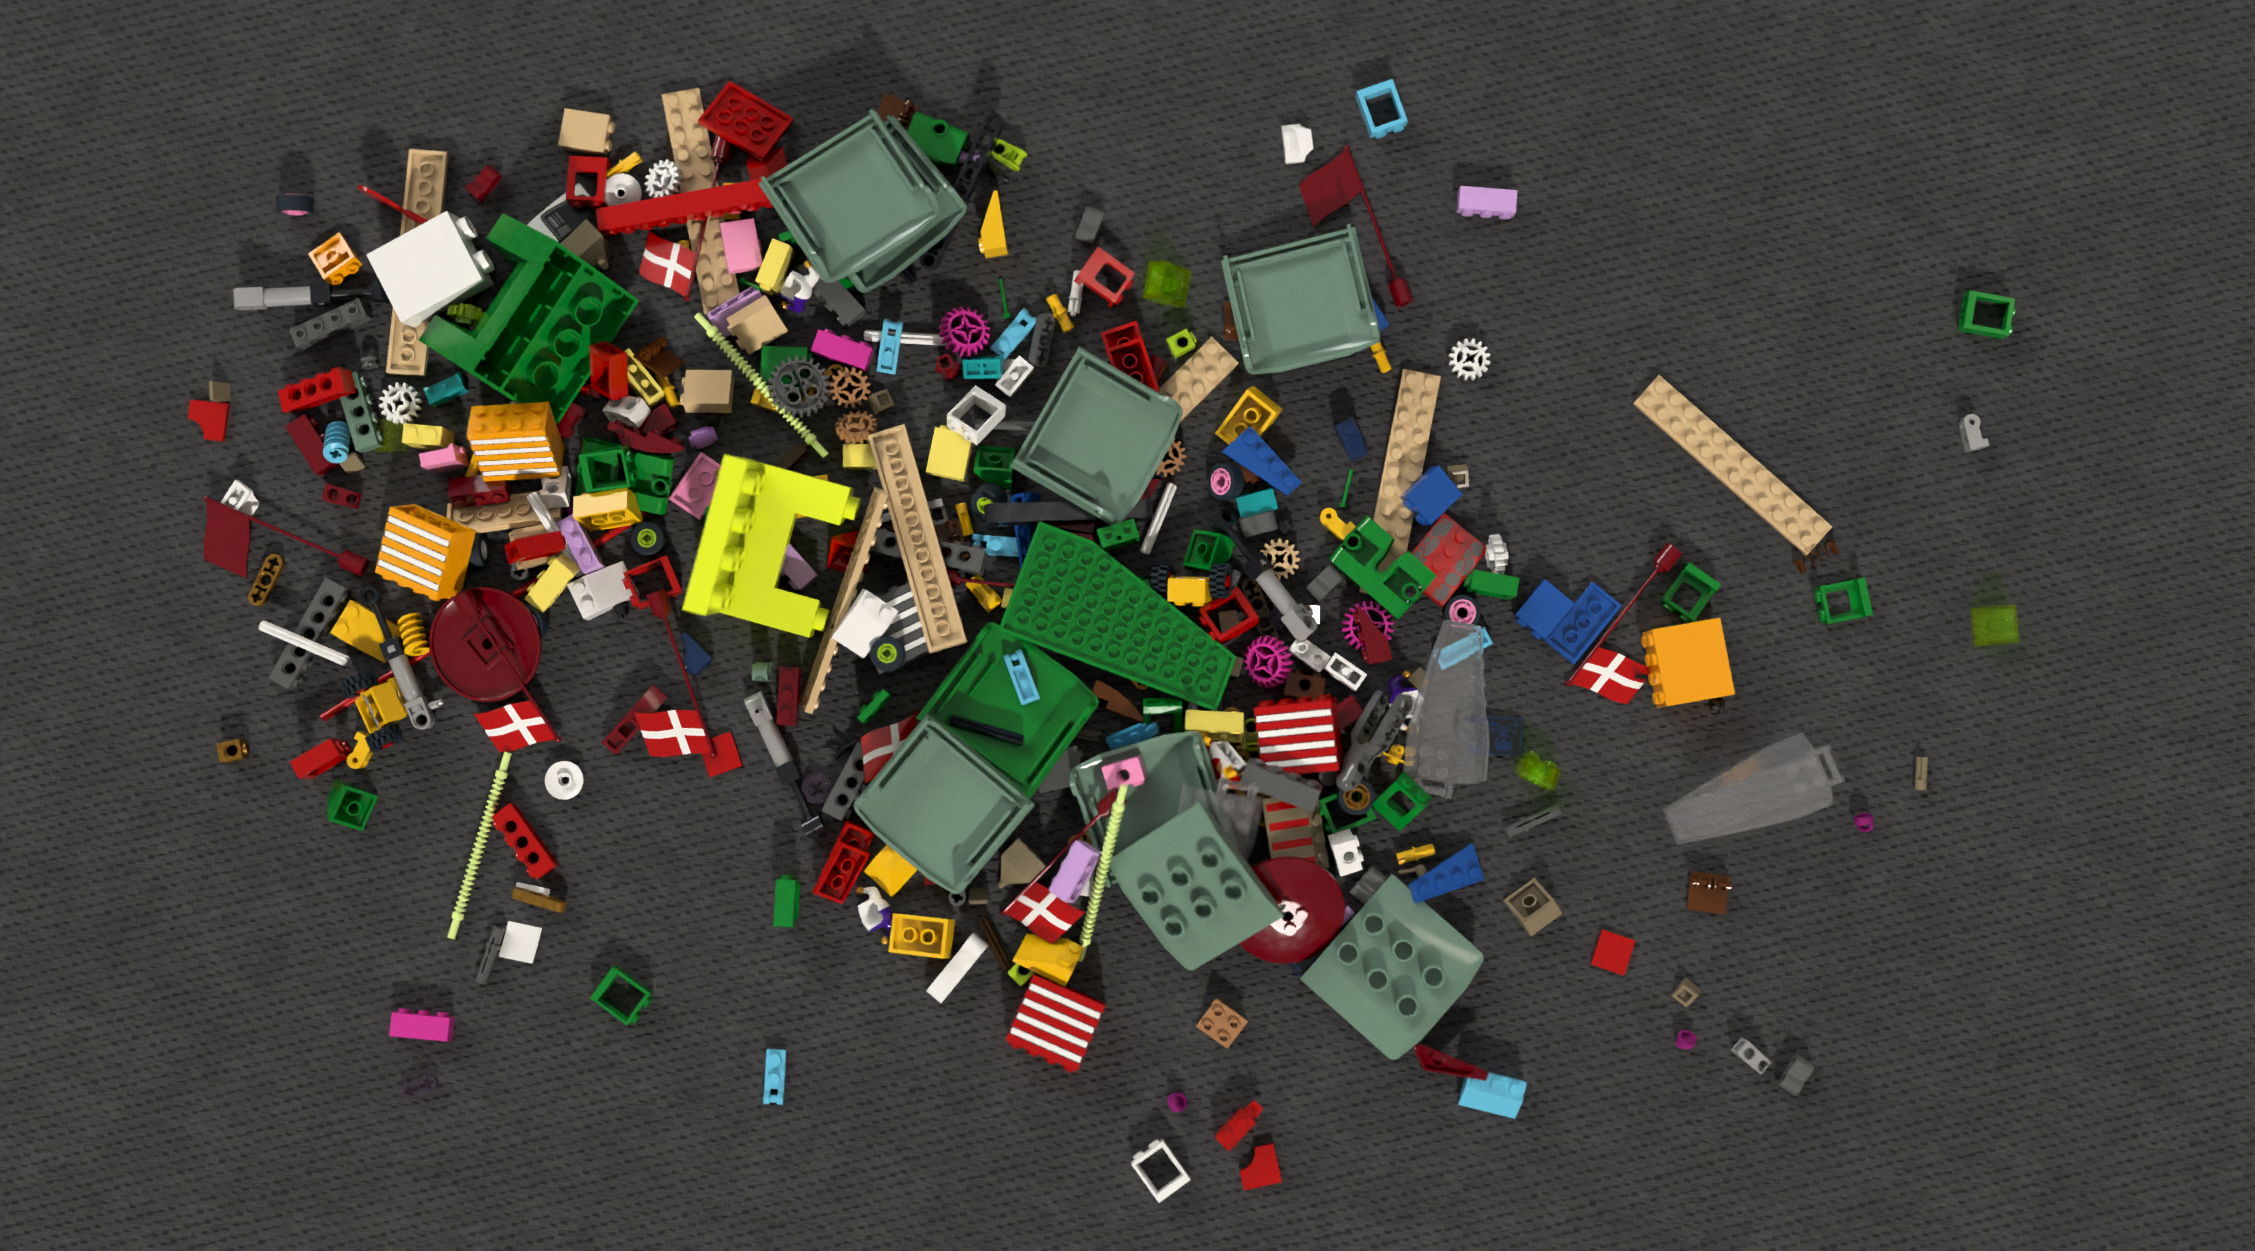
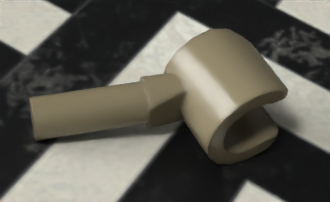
(1419, 869)

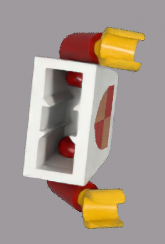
(1224, 760)

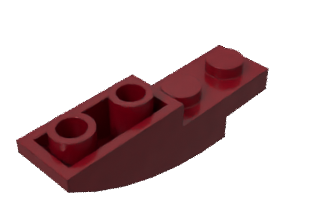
(653, 442)
(629, 725)

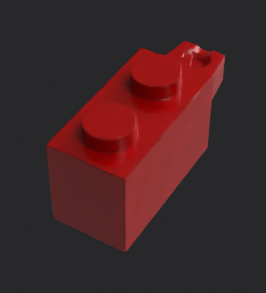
(1238, 1125)

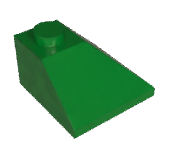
(994, 464)
(1207, 549)
(350, 805)

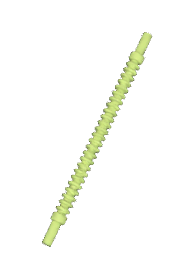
(712, 331)
(1118, 807)
(458, 915)

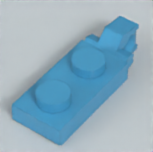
(1132, 735)

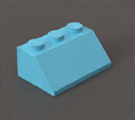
(1496, 1095)

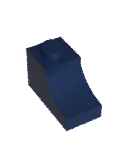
(1351, 439)
(696, 656)

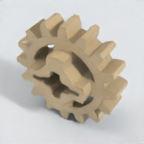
(1287, 551)

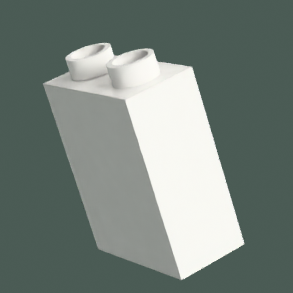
(432, 268)

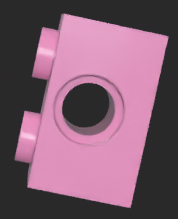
(1133, 765)

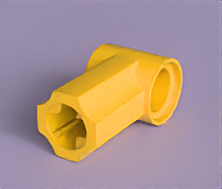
(986, 597)

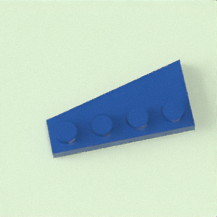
(1256, 456)
(1454, 873)

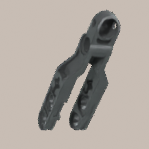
(1363, 753)

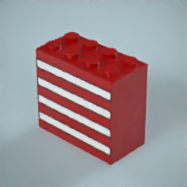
(1300, 734)
(1055, 1023)

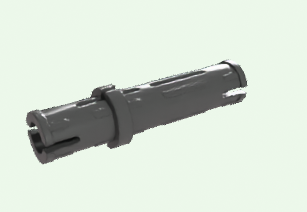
(1513, 829)
(492, 948)

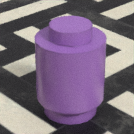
(703, 437)

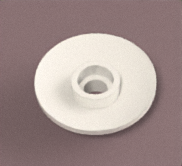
(625, 182)
(554, 780)

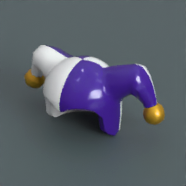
(798, 288)
(1396, 689)
(875, 912)

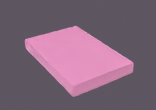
(697, 486)

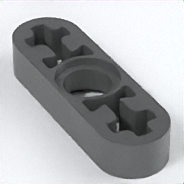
(1035, 345)

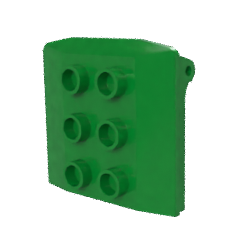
(1046, 723)

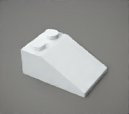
(600, 590)
(864, 623)

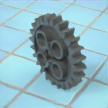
(782, 391)

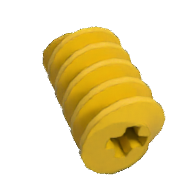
(412, 635)

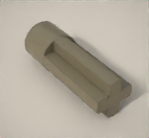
(1921, 773)

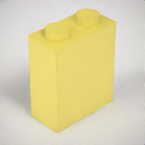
(775, 267)
(427, 437)
(948, 454)

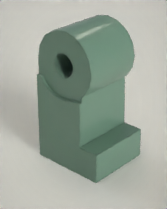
(762, 672)

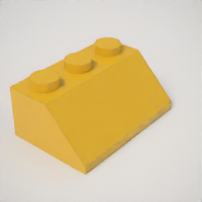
(607, 509)

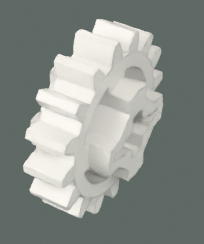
(663, 179)
(1464, 353)
(402, 395)
(1496, 554)

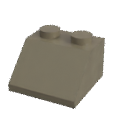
(1533, 907)

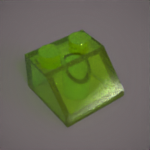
(1166, 284)
(1994, 625)
(1537, 771)

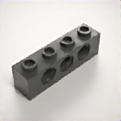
(330, 324)
(841, 787)

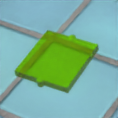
(392, 436)

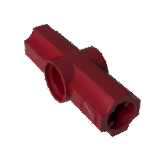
(947, 367)

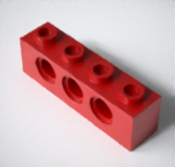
(317, 390)
(546, 860)

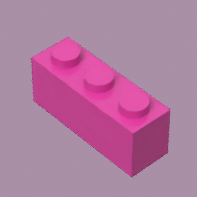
(842, 350)
(422, 1025)

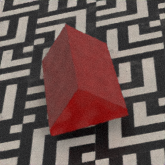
(1129, 354)
(844, 862)

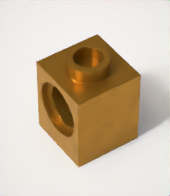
(225, 750)

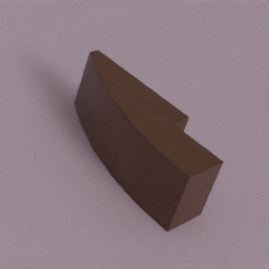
(1116, 701)

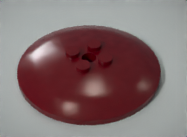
(461, 652)
(1316, 908)

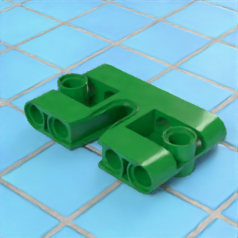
(940, 148)
(649, 468)
(1362, 565)

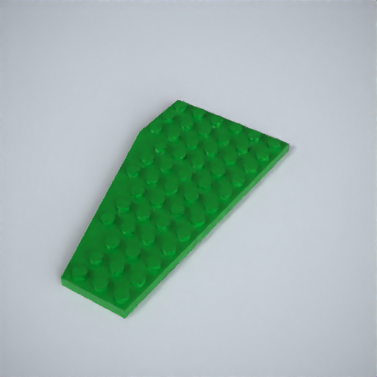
(1102, 614)

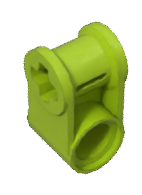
(1009, 155)
(1250, 738)

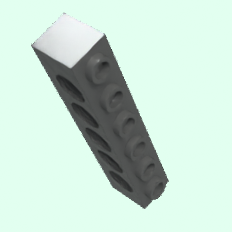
(974, 565)
(281, 672)

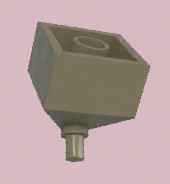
(589, 245)
(1019, 864)

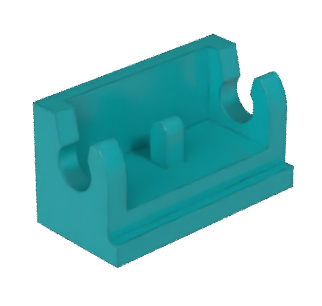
(983, 367)
(446, 390)
(1256, 502)

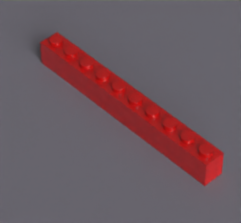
(681, 207)

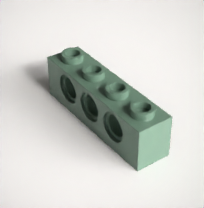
(369, 418)

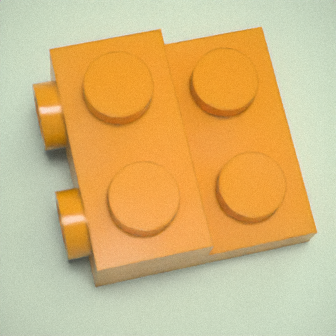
(335, 259)

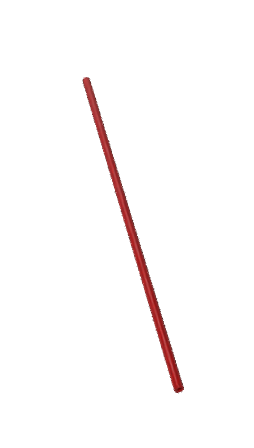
(414, 659)

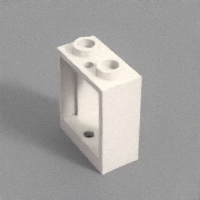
(984, 401)
(1172, 1186)

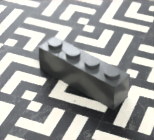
(837, 299)
(1282, 785)

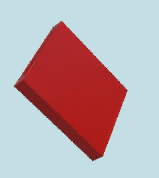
(726, 758)
(1612, 952)

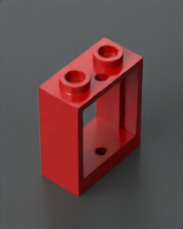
(608, 370)
(535, 547)
(664, 562)
(1251, 617)
(320, 758)

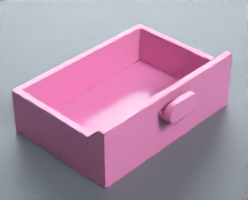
(741, 246)
(444, 459)

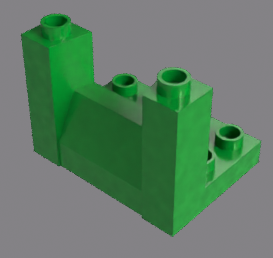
(540, 322)

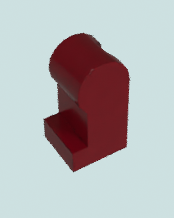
(484, 183)
(568, 422)
(341, 496)

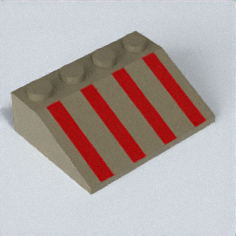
(1295, 831)

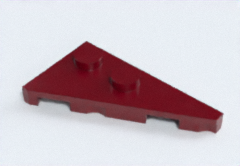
(1439, 1062)

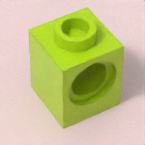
(1178, 351)
(1017, 976)

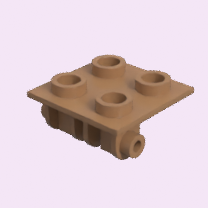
(1222, 1023)

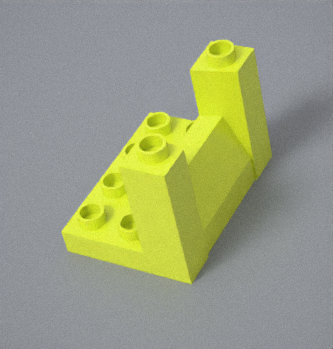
(749, 542)

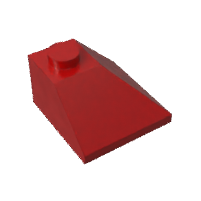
(772, 163)
(841, 551)

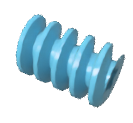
(336, 442)

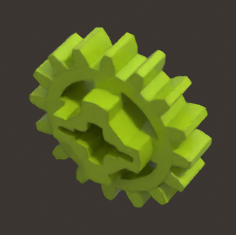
(465, 314)

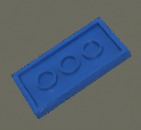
(1583, 623)

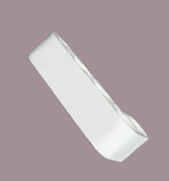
(957, 967)

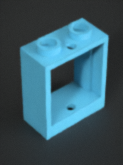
(1374, 91)

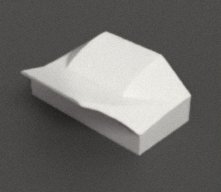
(1296, 143)
(1015, 375)
(241, 498)

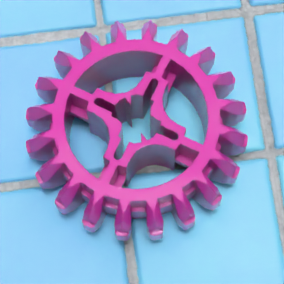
(977, 328)
(1351, 629)
(1278, 663)

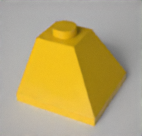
(890, 870)

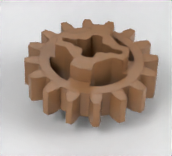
(851, 395)
(856, 427)
(1177, 461)

